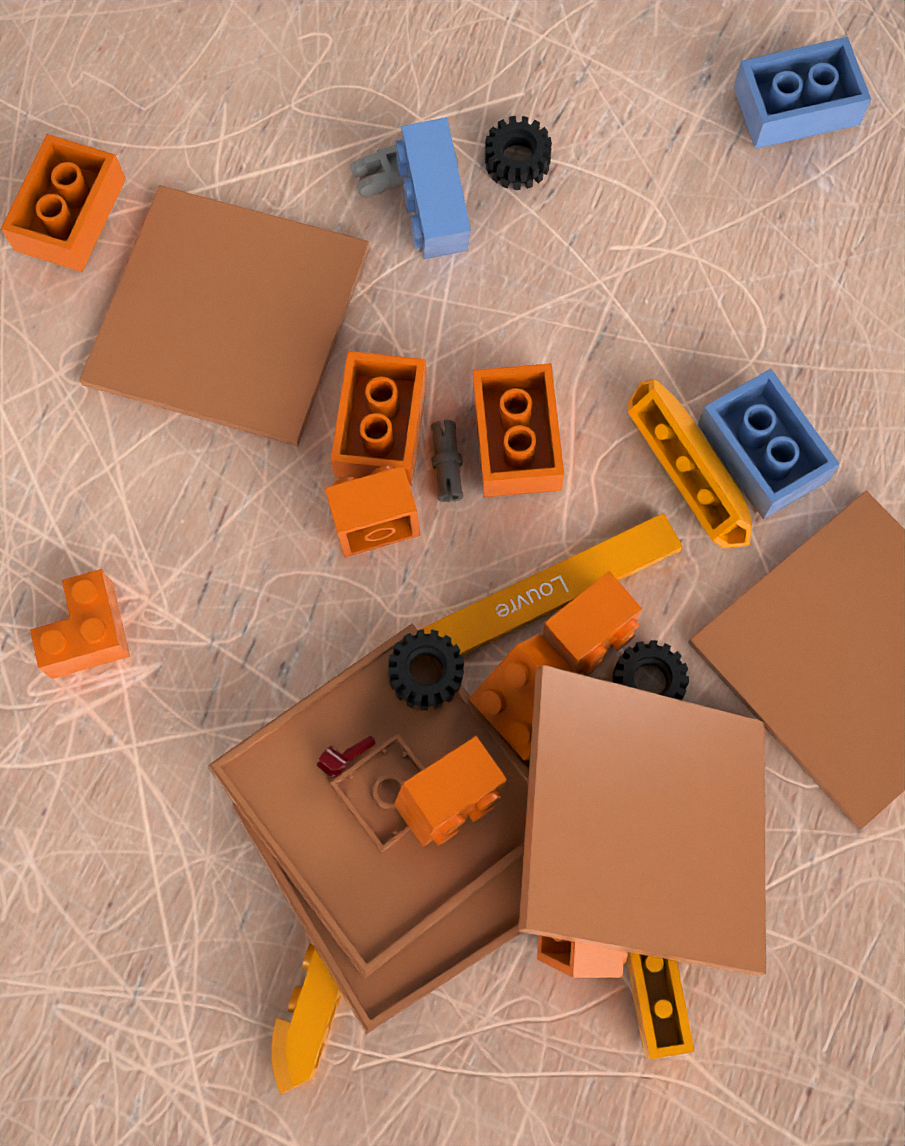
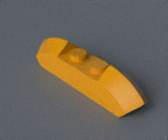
(691, 464)
(300, 1042)

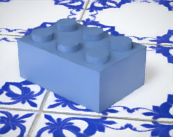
(801, 92)
(433, 188)
(767, 443)

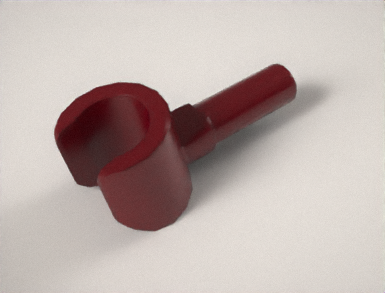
(334, 762)

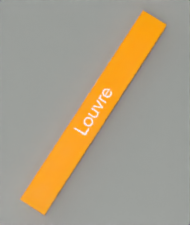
(557, 585)

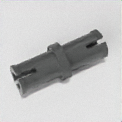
(447, 461)

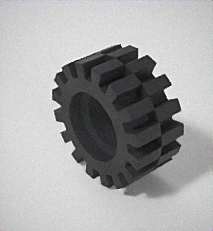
(518, 134)
(430, 645)
(655, 656)

